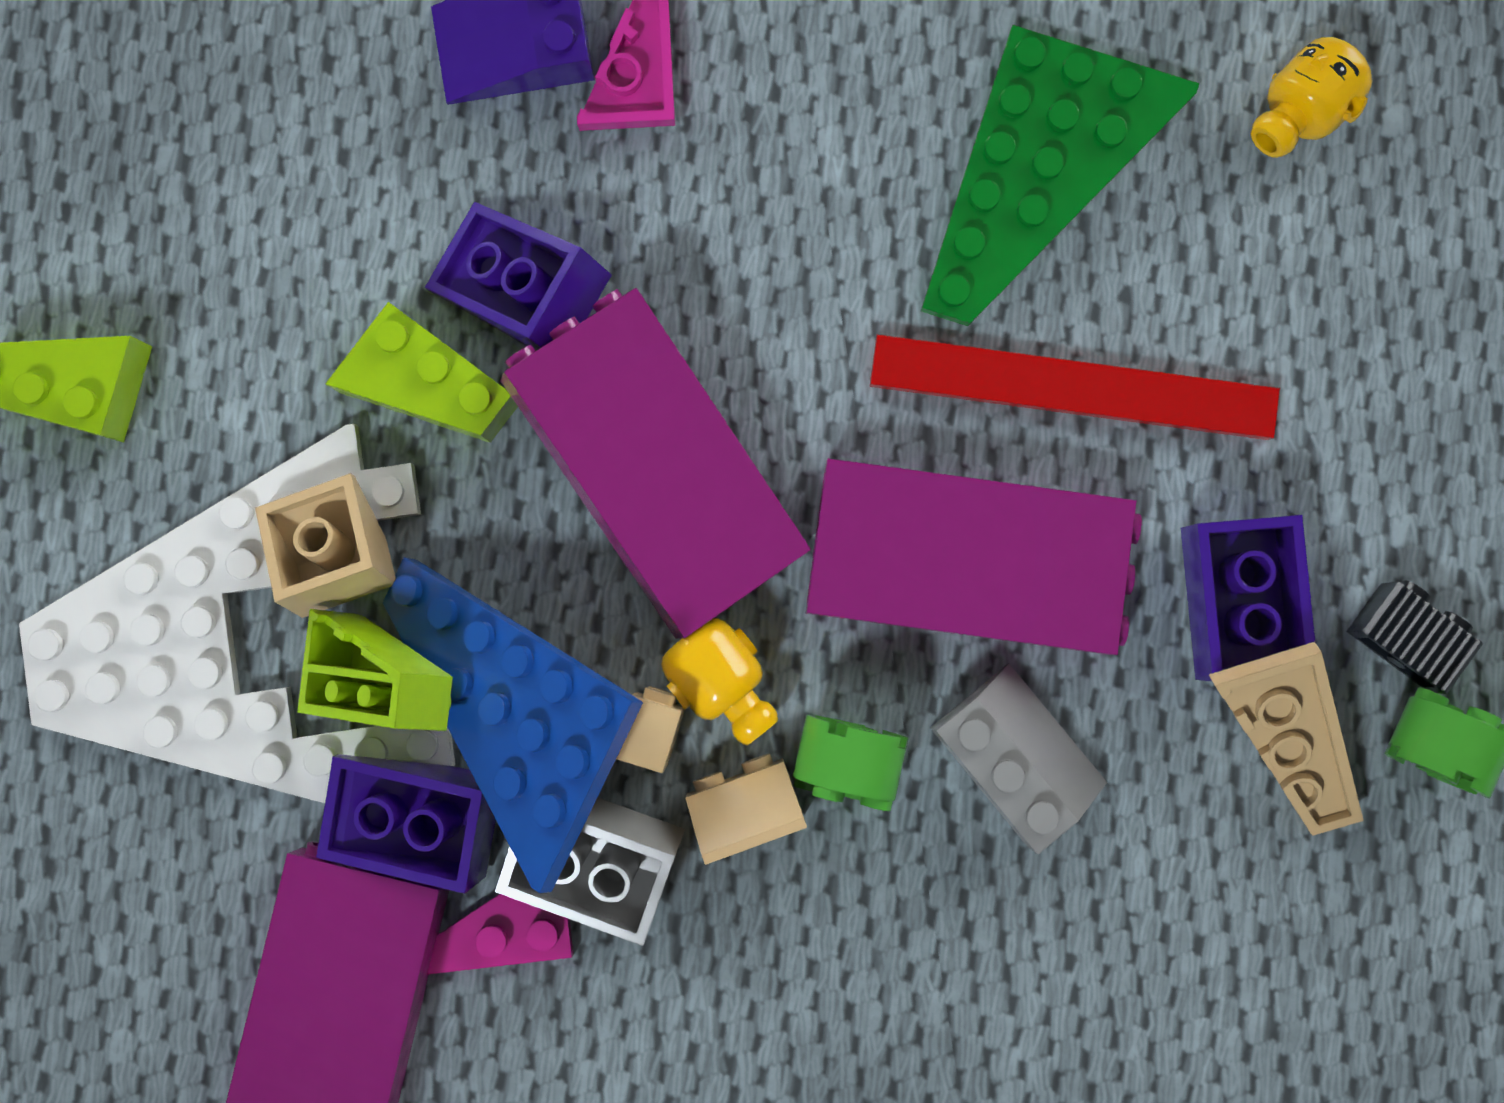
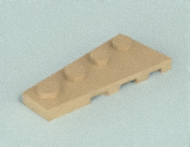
(1294, 725)

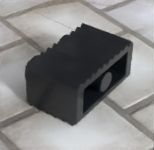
(1416, 636)

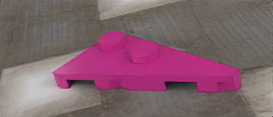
(637, 75)
(502, 935)

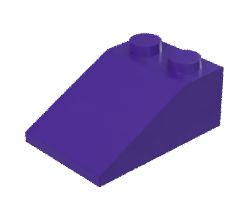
(510, 46)
(516, 276)
(407, 821)

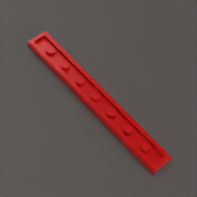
(1074, 387)

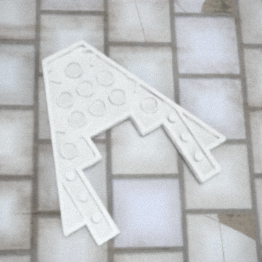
(151, 650)

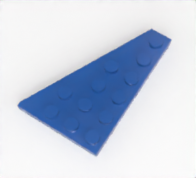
(521, 712)

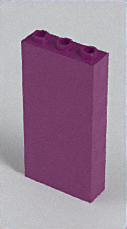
(653, 461)
(973, 557)
(337, 985)

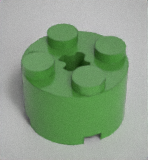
(1450, 744)
(850, 762)

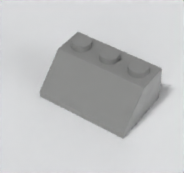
(1020, 759)
(610, 875)

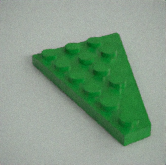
(1045, 147)

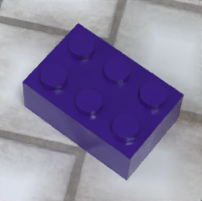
(1246, 590)

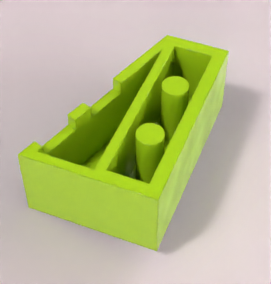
(422, 377)
(75, 381)
(369, 676)

